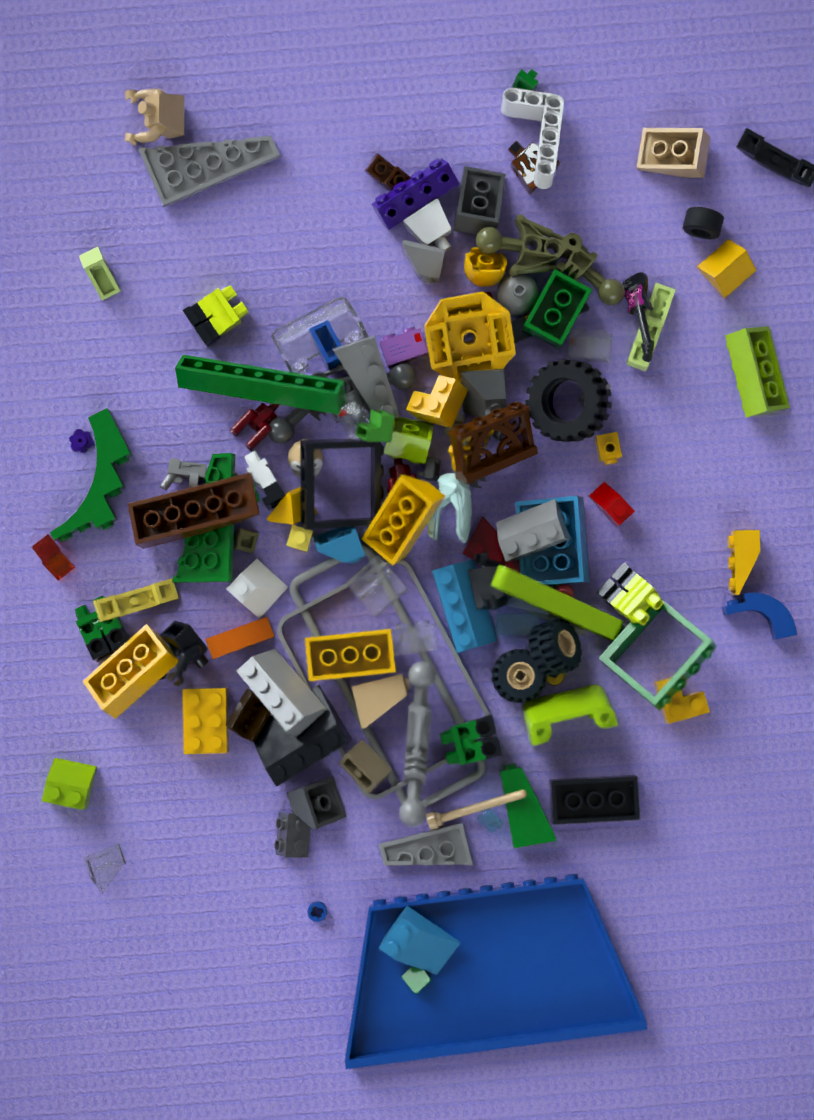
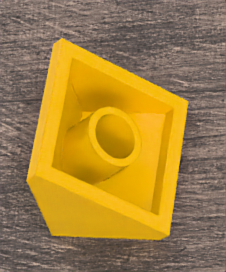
(727, 267)

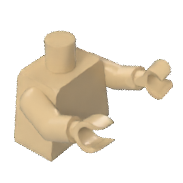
(162, 115)

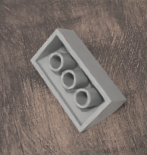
(282, 691)

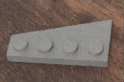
(368, 373)
(432, 847)

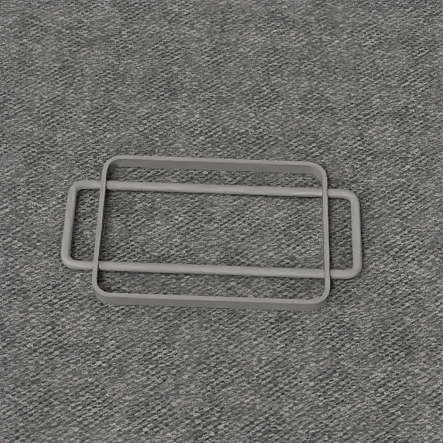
(303, 610)

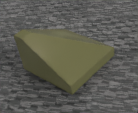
(245, 540)

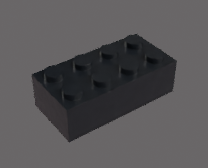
(594, 799)

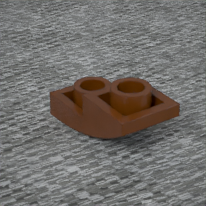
(385, 172)

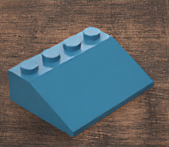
(565, 561)

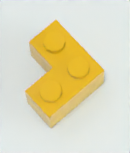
(441, 405)
(682, 706)

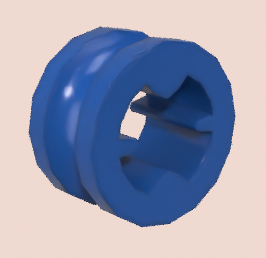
(315, 918)

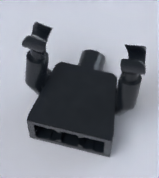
(481, 578)
(185, 644)

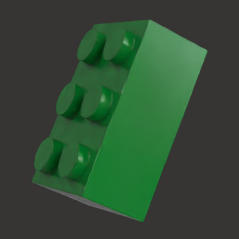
(557, 309)

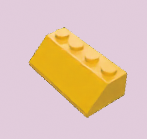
(402, 518)

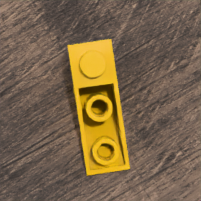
(744, 553)

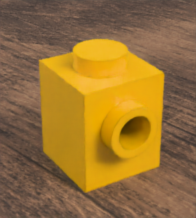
(608, 448)

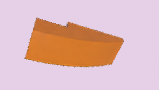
(239, 638)

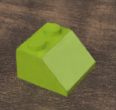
(410, 440)
(69, 784)

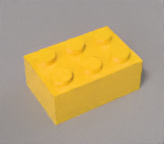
(205, 721)

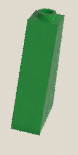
(525, 816)

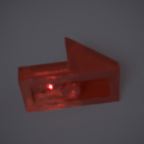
(53, 557)

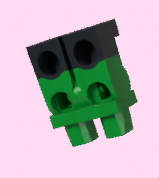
(94, 630)
(466, 743)

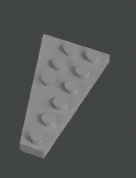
(198, 166)

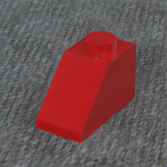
(611, 504)

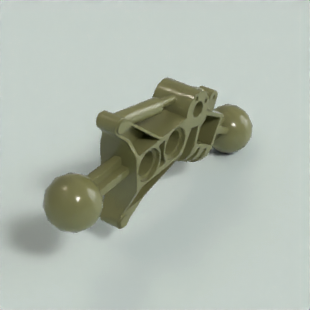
(540, 260)

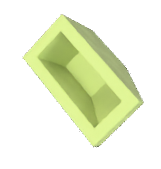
(99, 273)

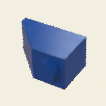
(325, 342)

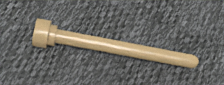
(436, 819)

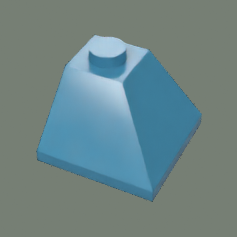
(340, 544)

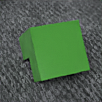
(378, 429)

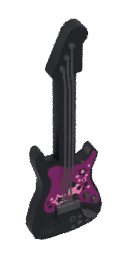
(637, 299)

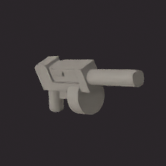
(188, 470)

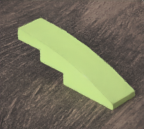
(661, 300)

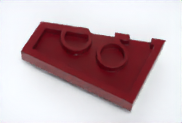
(486, 541)

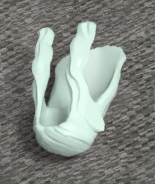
(459, 494)

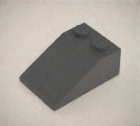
(479, 200)

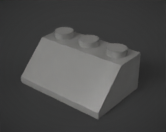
(531, 531)

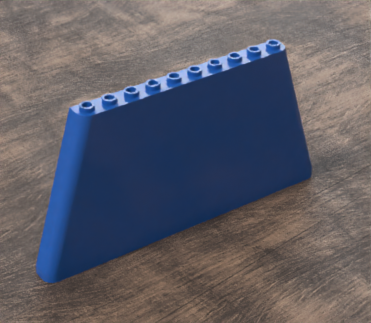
(525, 974)

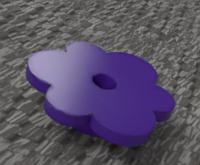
(86, 442)

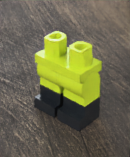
(214, 315)
(638, 598)

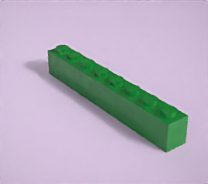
(261, 384)

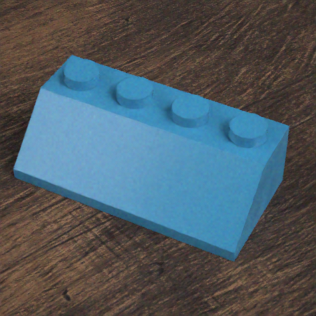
(466, 624)

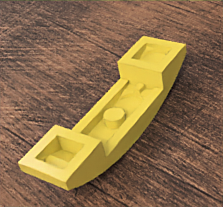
(135, 600)

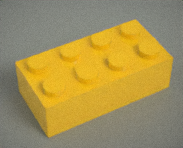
(350, 655)
(130, 671)

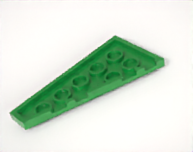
(210, 554)

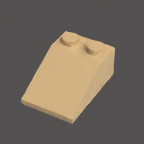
(674, 151)

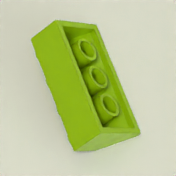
(757, 371)

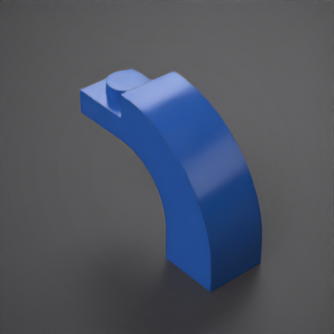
(775, 613)

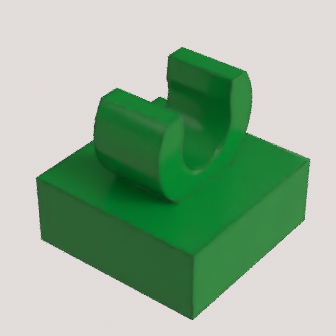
(526, 80)

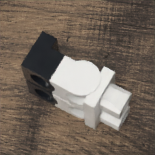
(265, 480)

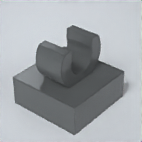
(432, 469)

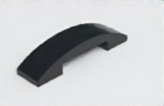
(775, 159)

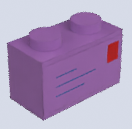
(403, 347)

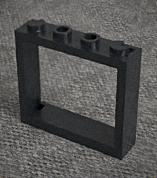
(307, 481)

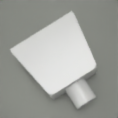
(430, 225)

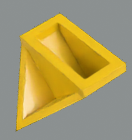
(288, 509)

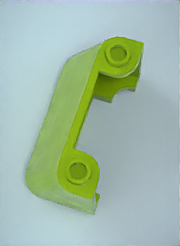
(566, 705)

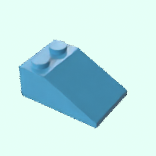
(418, 942)

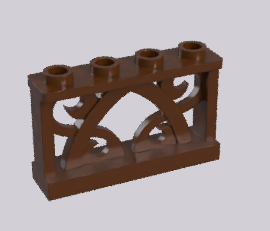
(479, 430)

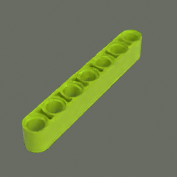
(556, 603)

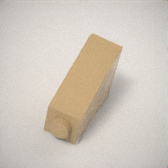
(378, 697)

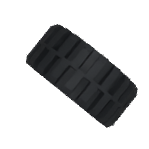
(542, 395)

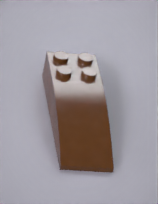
(193, 510)

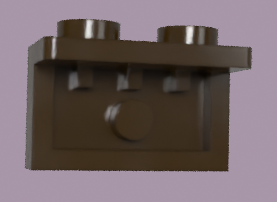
(248, 717)

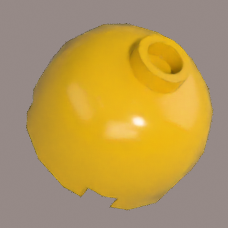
(484, 268)

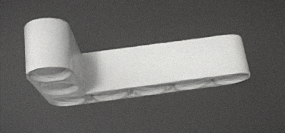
(543, 108)

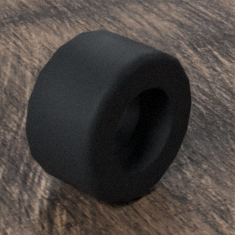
(703, 223)

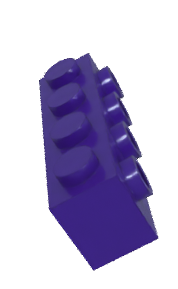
(415, 193)

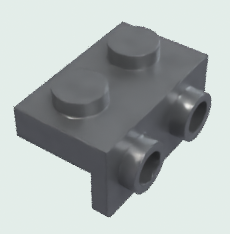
(292, 836)

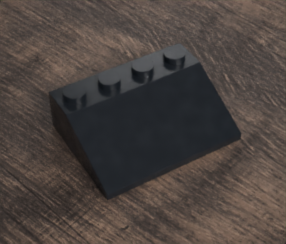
(287, 756)

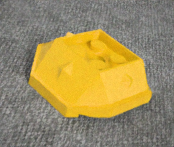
(462, 314)

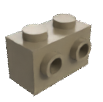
(365, 766)

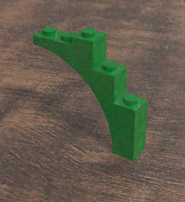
(96, 508)

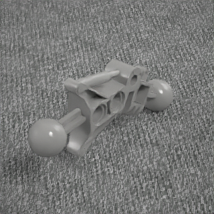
(413, 811)

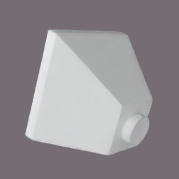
(257, 588)

